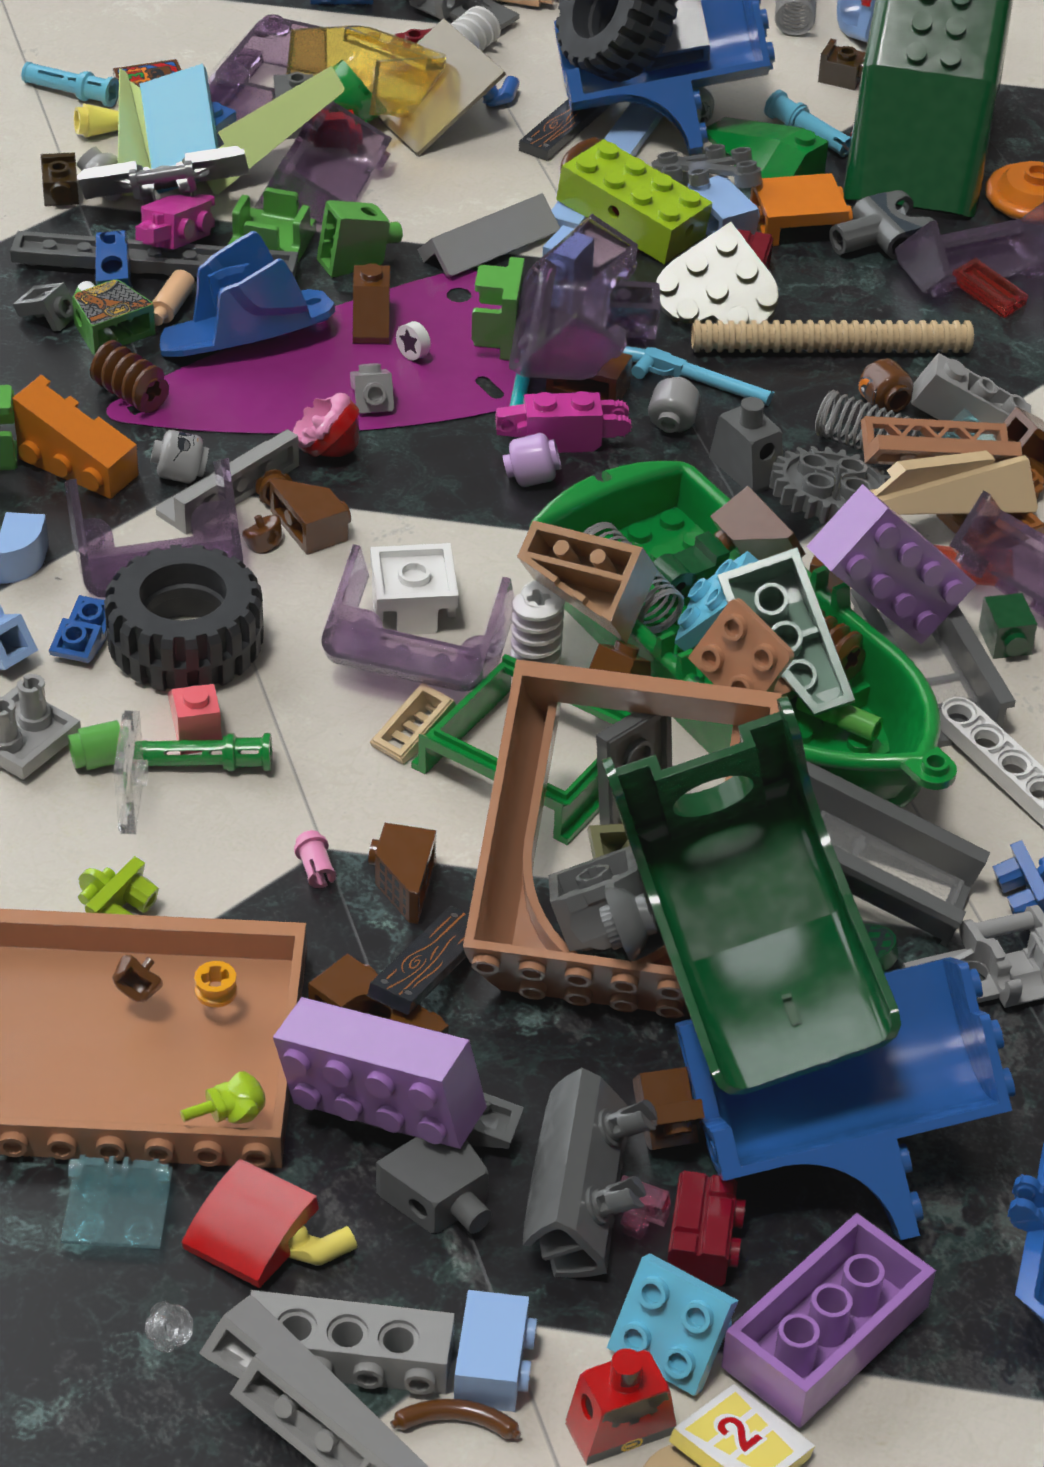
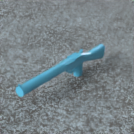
(665, 364)

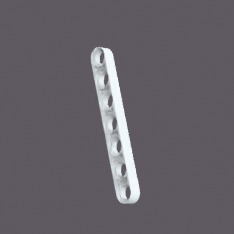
(993, 759)

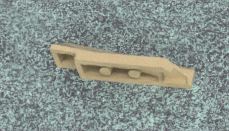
(955, 483)

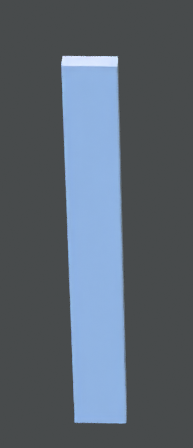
(629, 135)

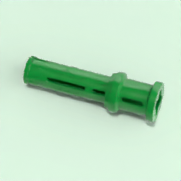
(156, 752)

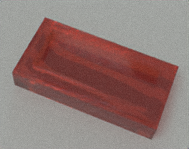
(990, 288)

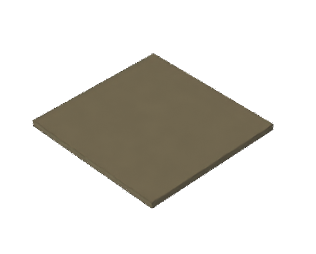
(461, 85)

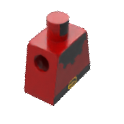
(620, 1406)

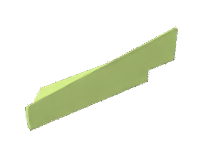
(278, 119)
(131, 125)

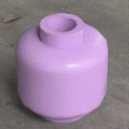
(532, 460)

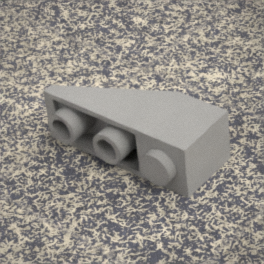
(949, 387)

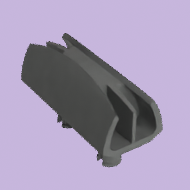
(579, 1173)

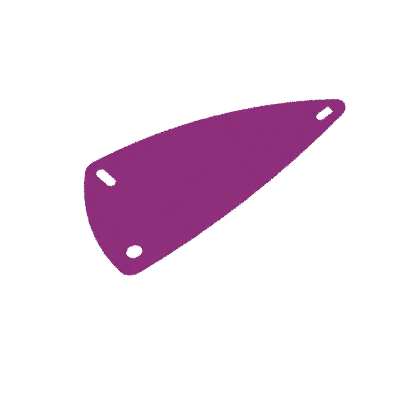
(274, 379)

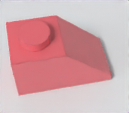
(195, 713)

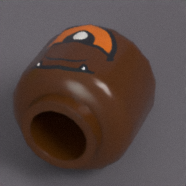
(886, 385)

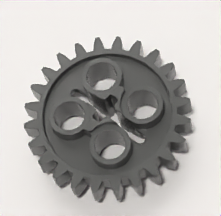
(821, 480)

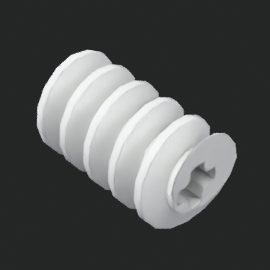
(478, 26)
(537, 624)

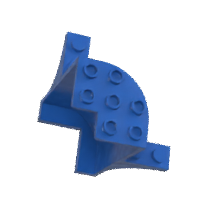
(736, 53)
(851, 1113)

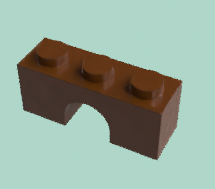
(347, 986)

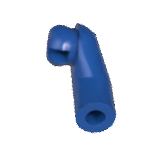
(503, 95)

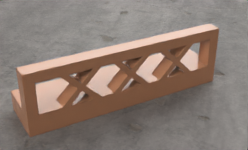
(899, 447)

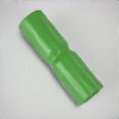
(850, 719)

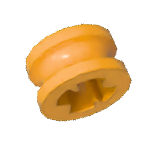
(215, 972)

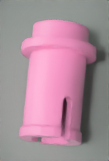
(312, 850)

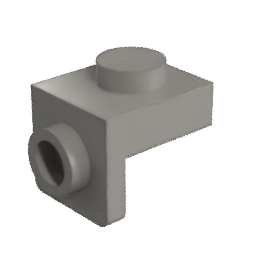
(372, 388)

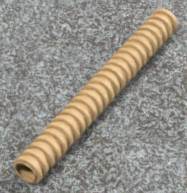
(832, 336)

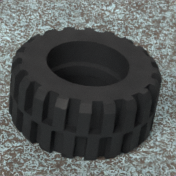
(614, 35)
(176, 585)

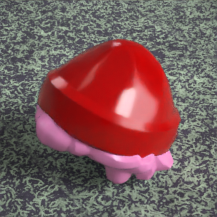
(329, 427)

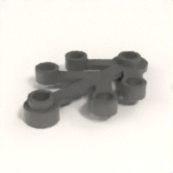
(714, 161)

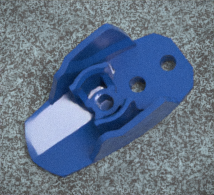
(244, 300)

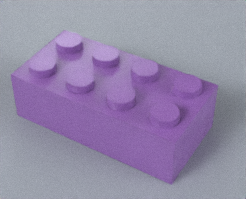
(891, 564)
(380, 1072)
(827, 1319)

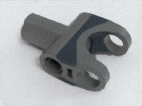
(878, 224)

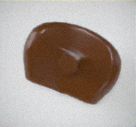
(264, 533)
(135, 978)

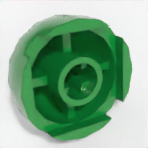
(355, 94)

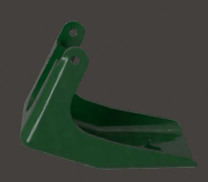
(928, 101)
(755, 908)

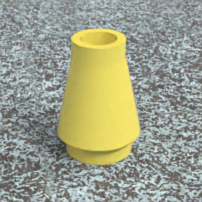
(94, 120)

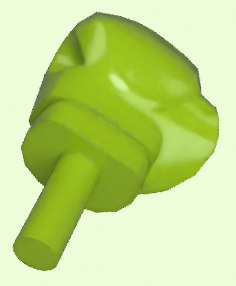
(231, 1101)

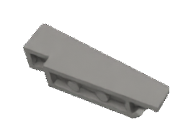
(300, 1394)

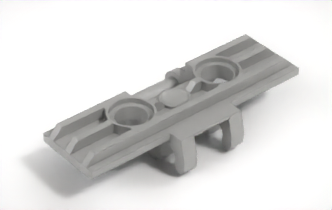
(1010, 976)

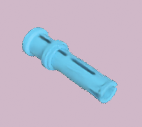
(83, 85)
(799, 115)

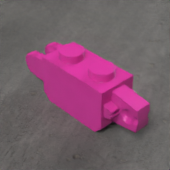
(176, 220)
(571, 419)

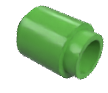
(94, 745)

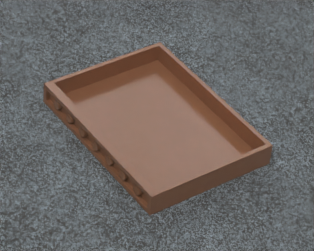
(112, 1073)

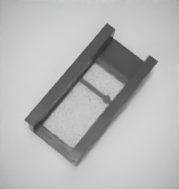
(950, 661)
(897, 856)

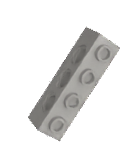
(374, 1337)

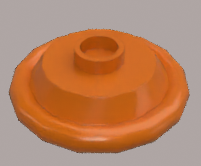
(1016, 188)

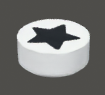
(413, 340)

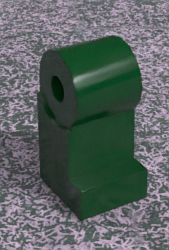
(692, 564)

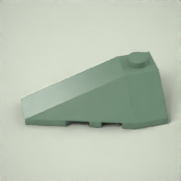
(786, 602)

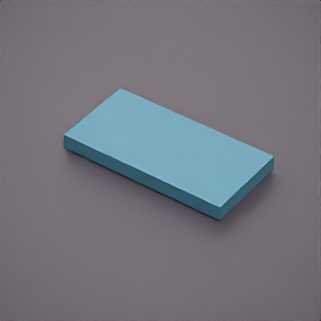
(178, 116)

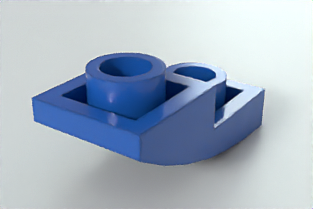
(83, 632)

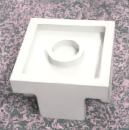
(414, 584)

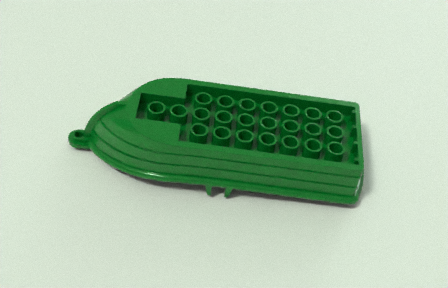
(663, 512)

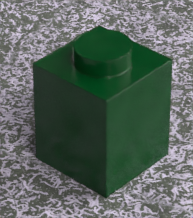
(1007, 625)

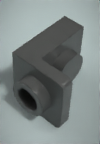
(48, 301)

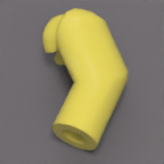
(321, 1250)

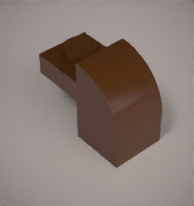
(674, 1106)

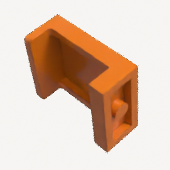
(799, 203)

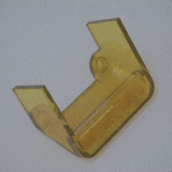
(389, 66)

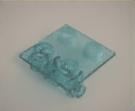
(116, 1202)

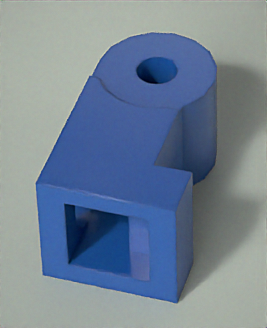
(113, 257)

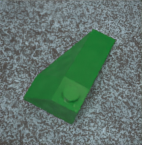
(775, 147)

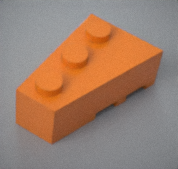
(70, 443)

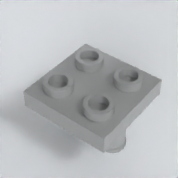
(31, 727)

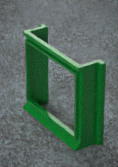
(571, 807)

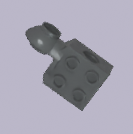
(603, 904)

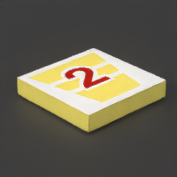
(739, 1433)

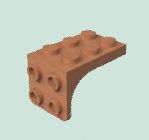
(743, 652)

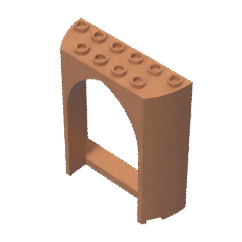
(506, 927)

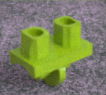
(110, 891)

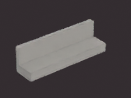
(491, 236)
(277, 453)

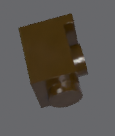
(841, 65)
(59, 179)

